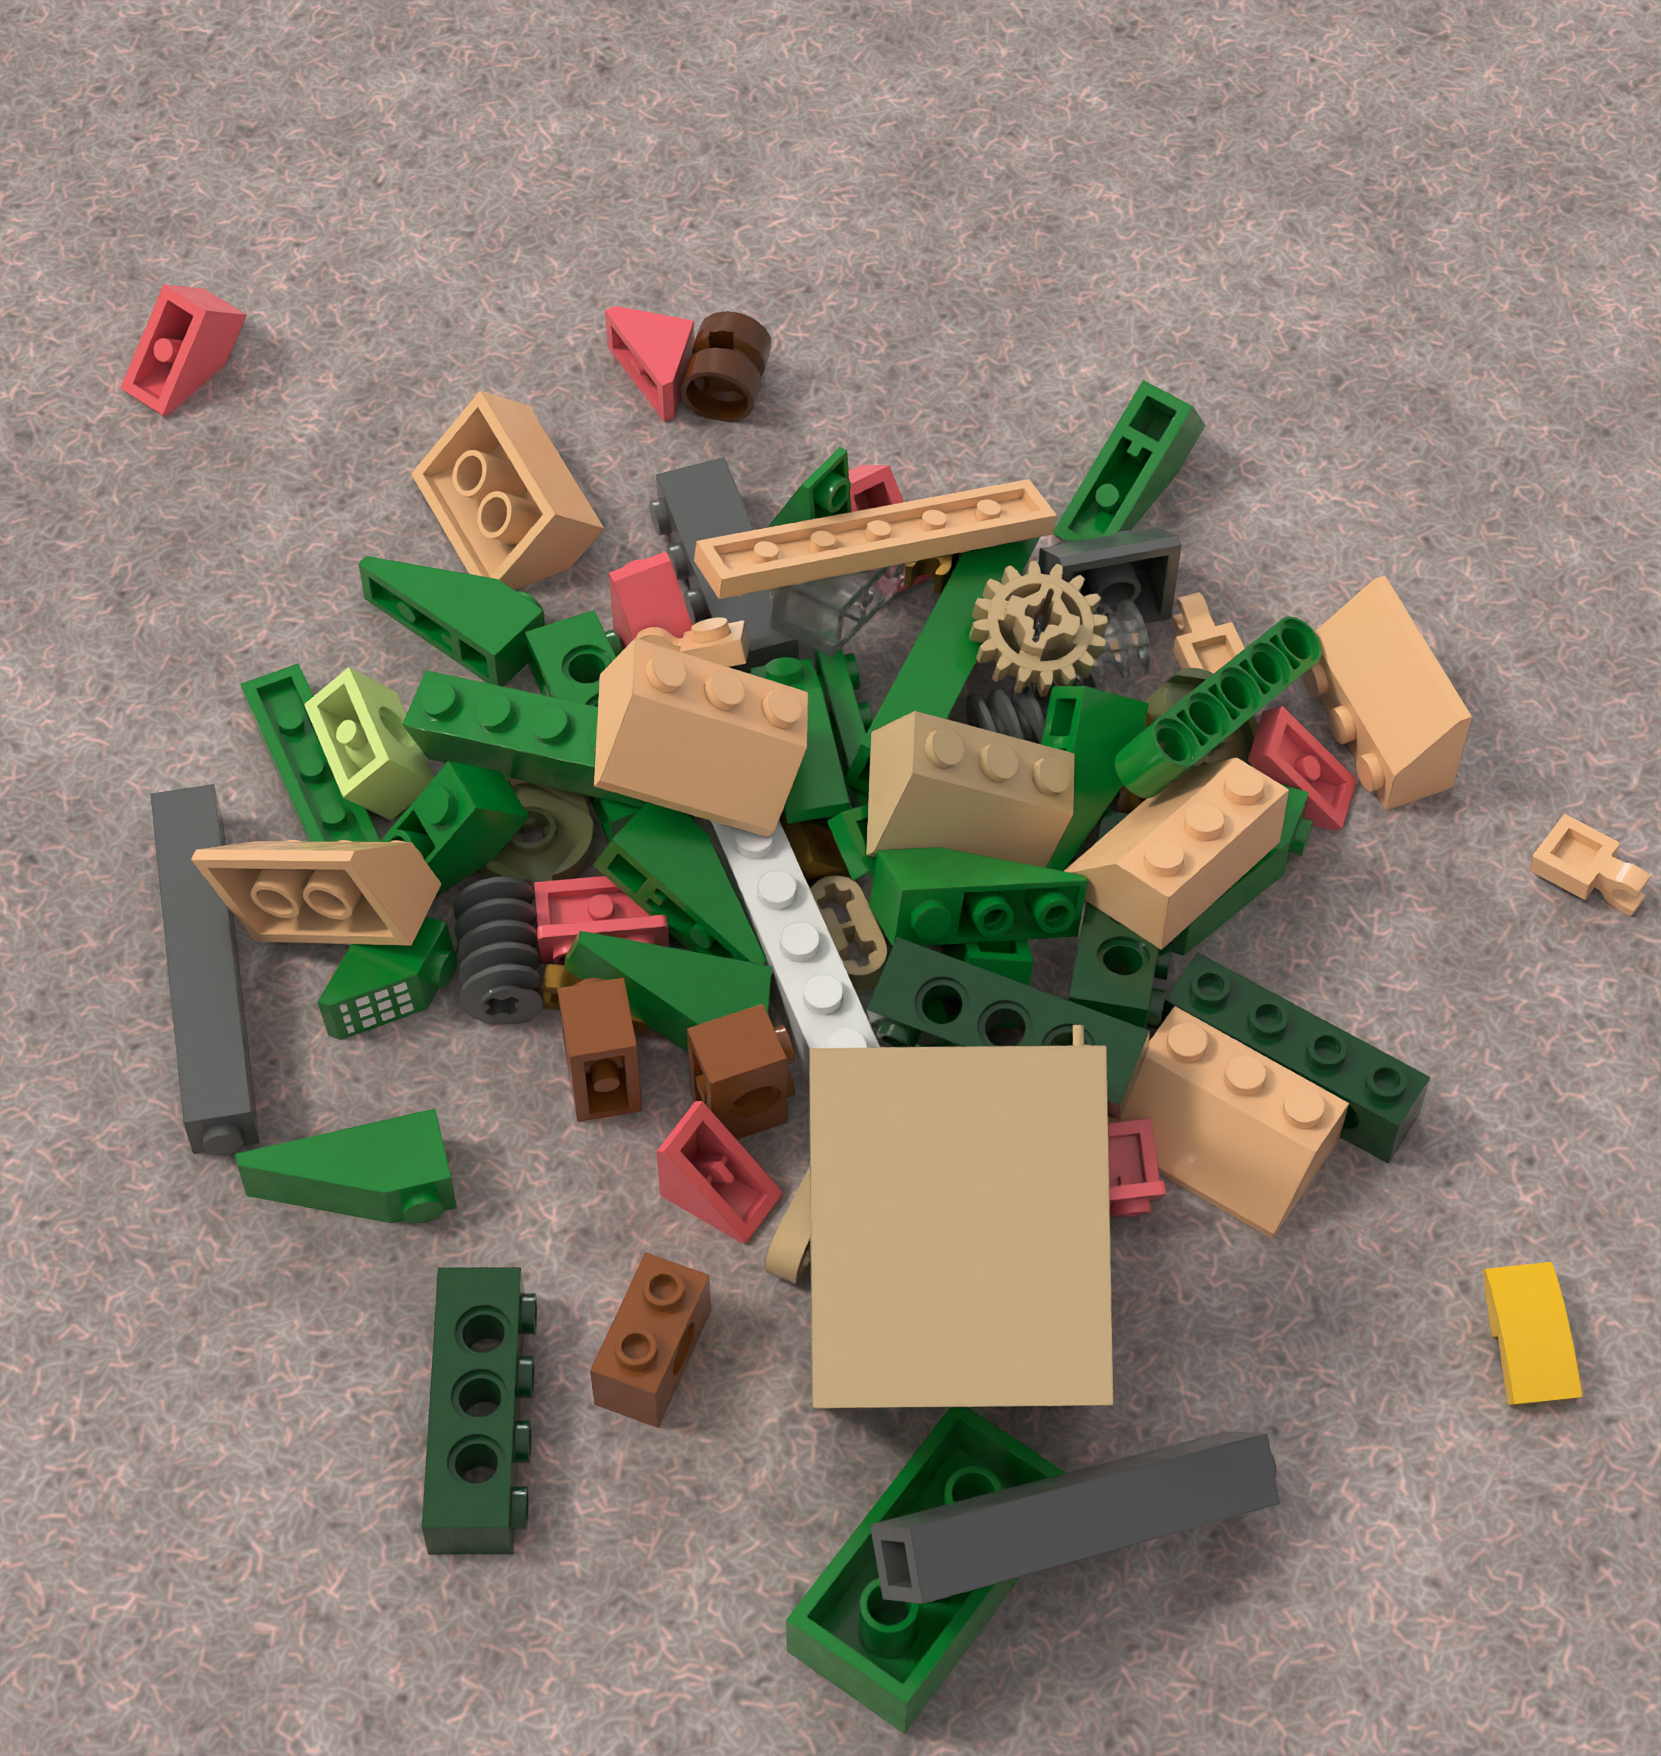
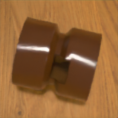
(726, 366)

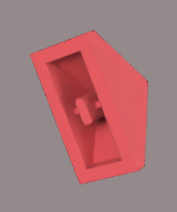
(653, 353)
(714, 1175)

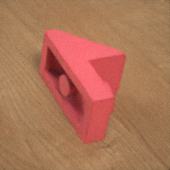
(1298, 760)

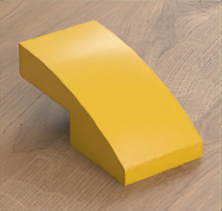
(1532, 1333)

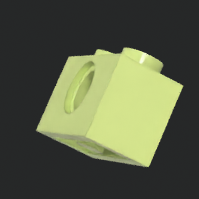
(367, 744)

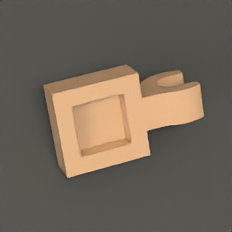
(708, 639)
(1199, 640)
(1585, 860)

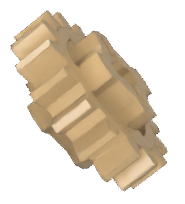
(1068, 635)

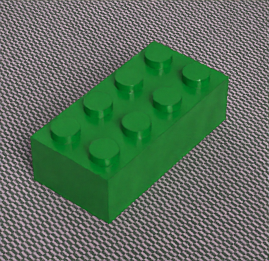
(899, 1651)

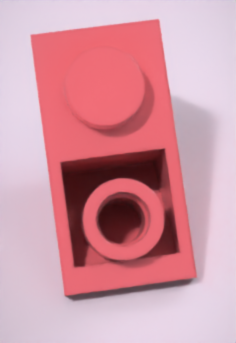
(647, 596)

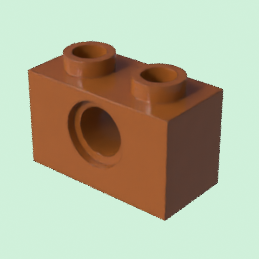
(600, 1048)
(742, 1070)
(651, 1340)

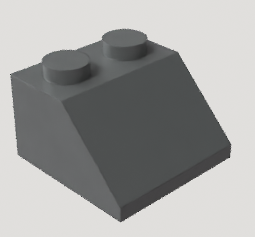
(1122, 567)

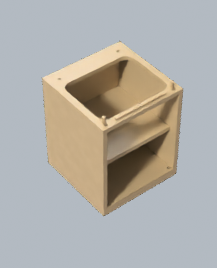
(960, 1226)

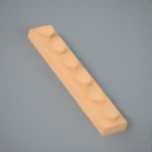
(873, 538)

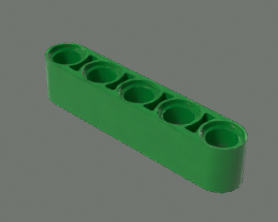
(1217, 707)

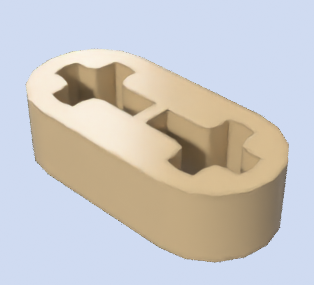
(859, 927)
(790, 1248)

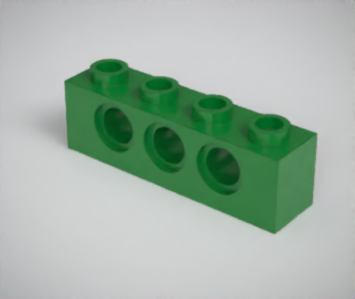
(562, 662)

